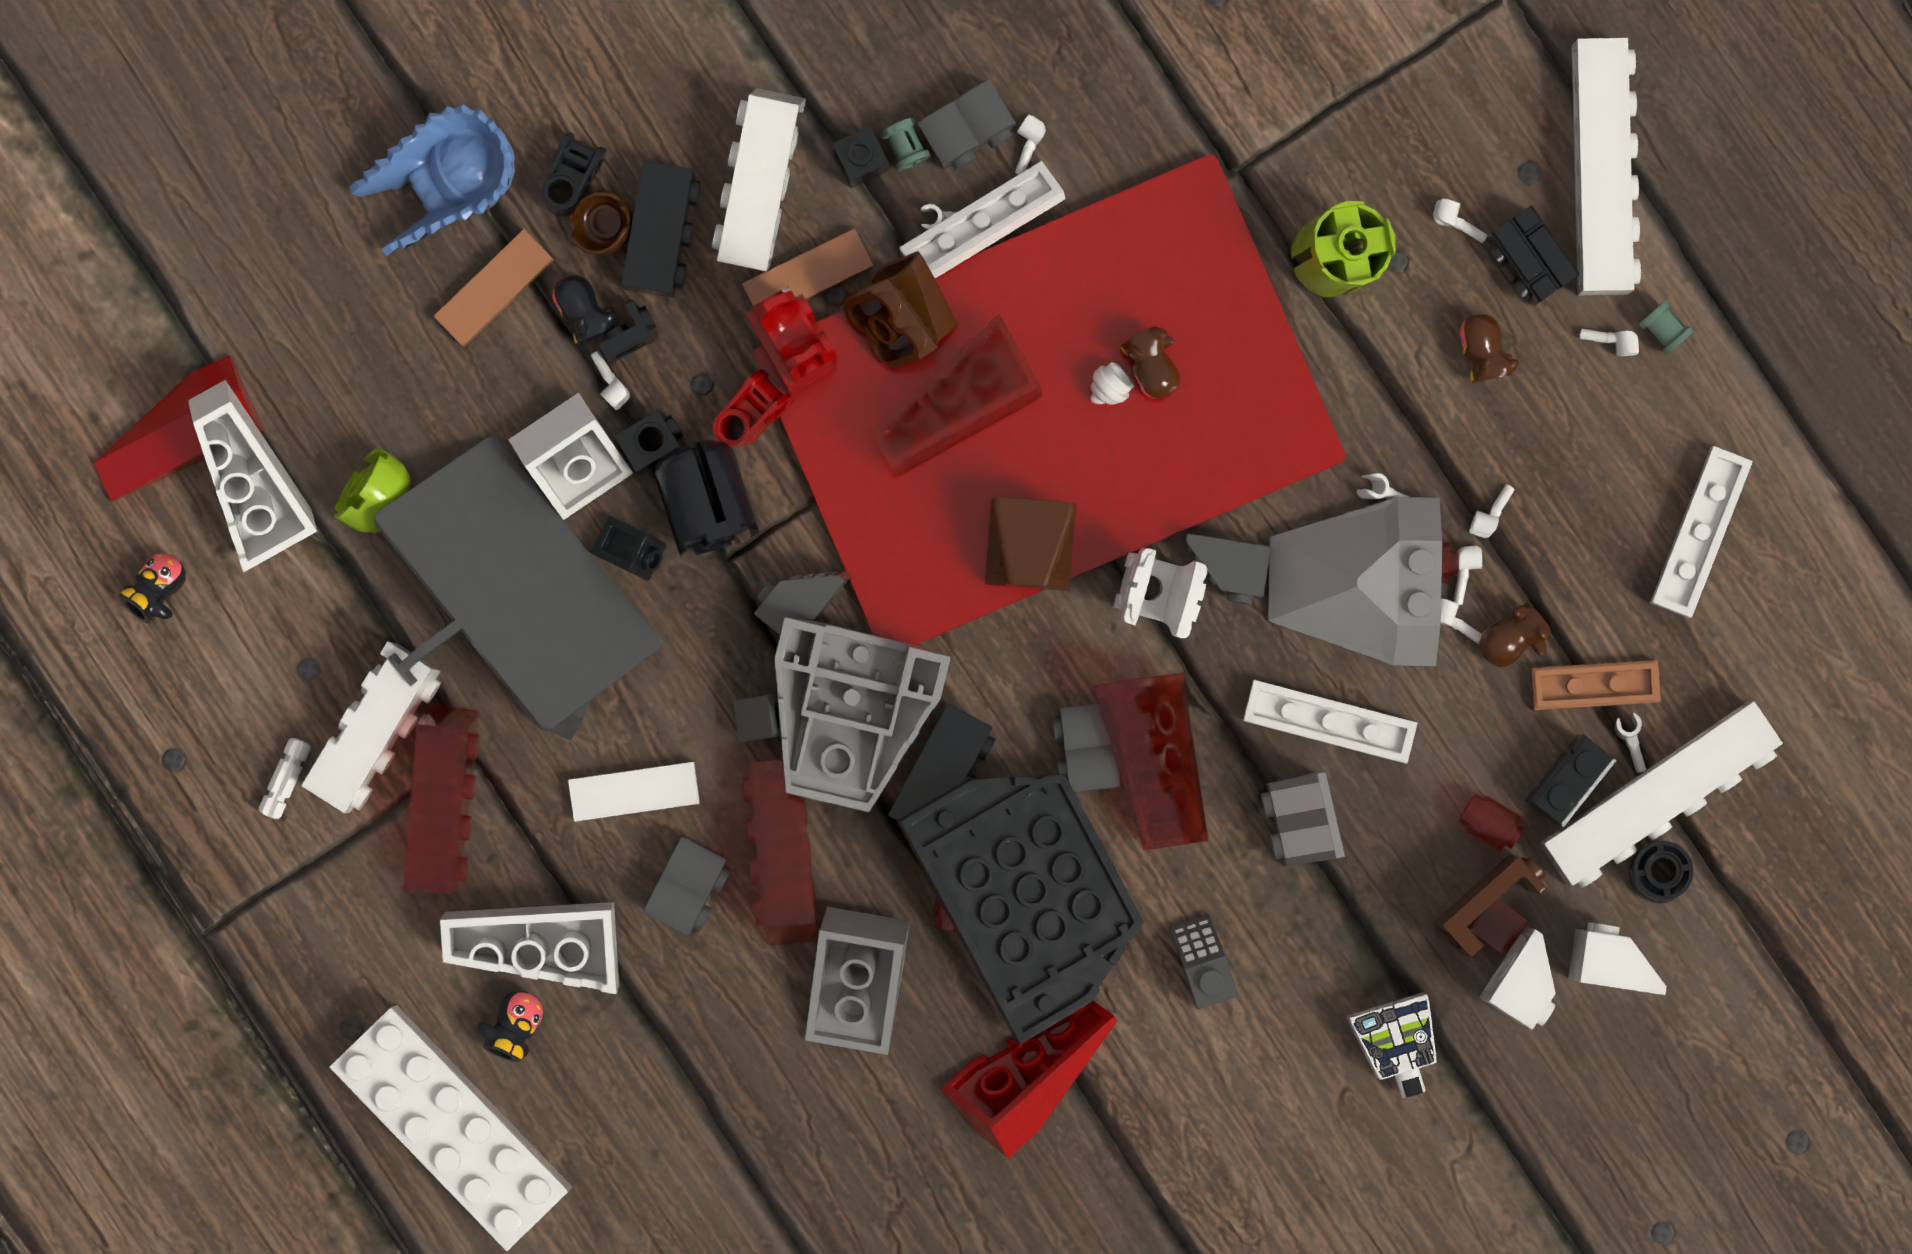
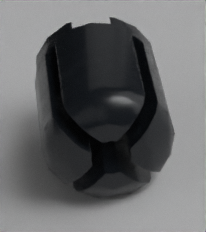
(704, 496)

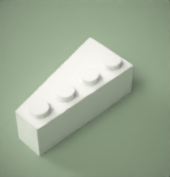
(758, 178)
(252, 486)
(370, 732)
(542, 942)

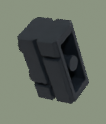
(1531, 256)
(1570, 780)

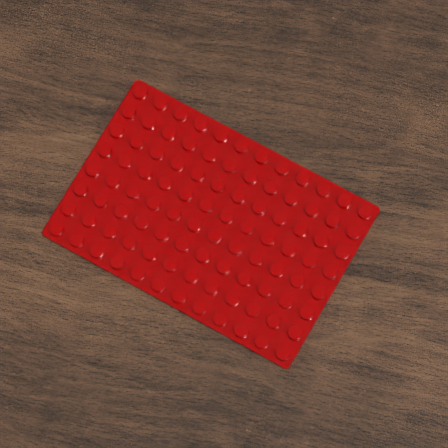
(1135, 469)

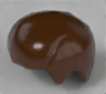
(601, 223)

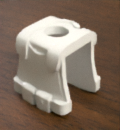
(1177, 597)

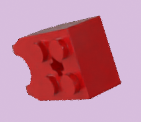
(789, 339)

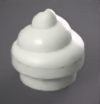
(1110, 385)

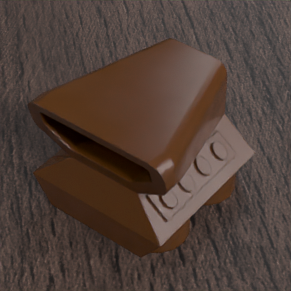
(901, 311)
(1030, 543)

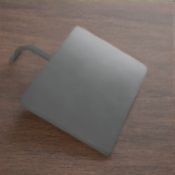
(515, 584)

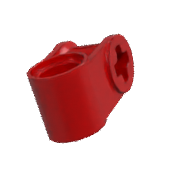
(757, 405)

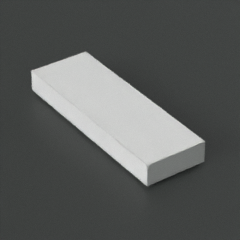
(634, 791)

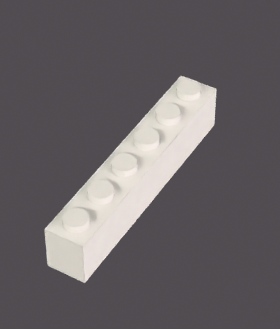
(1604, 166)
(1660, 794)

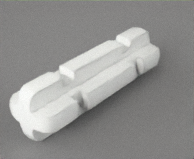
(284, 778)

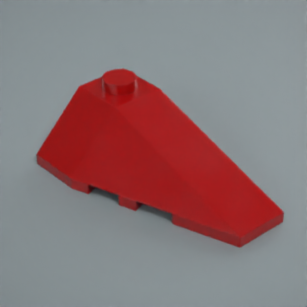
(166, 436)
(1021, 1086)

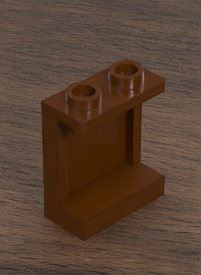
(1455, 920)

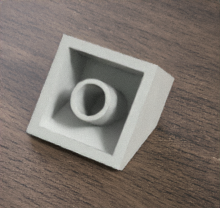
(570, 456)
(1611, 960)
(1523, 982)

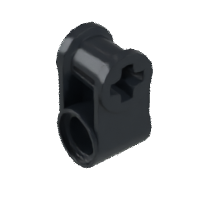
(574, 167)

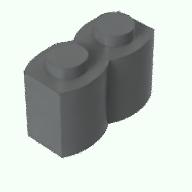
(967, 125)
(1087, 749)
(686, 886)

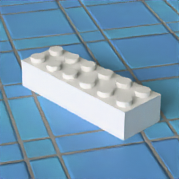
(451, 1127)

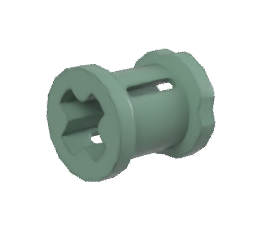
(905, 144)
(1666, 327)

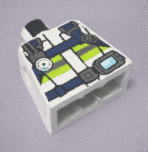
(1397, 1040)

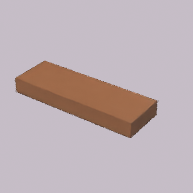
(813, 270)
(493, 288)
(1595, 685)

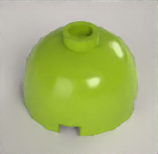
(372, 491)

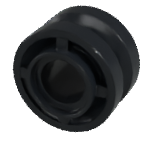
(1677, 861)

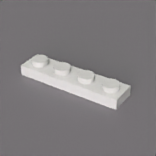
(987, 219)
(1701, 532)
(1330, 721)

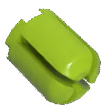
(1328, 236)

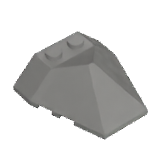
(1364, 580)
(850, 708)

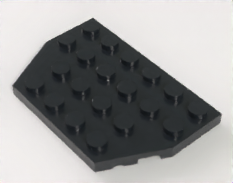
(1025, 893)

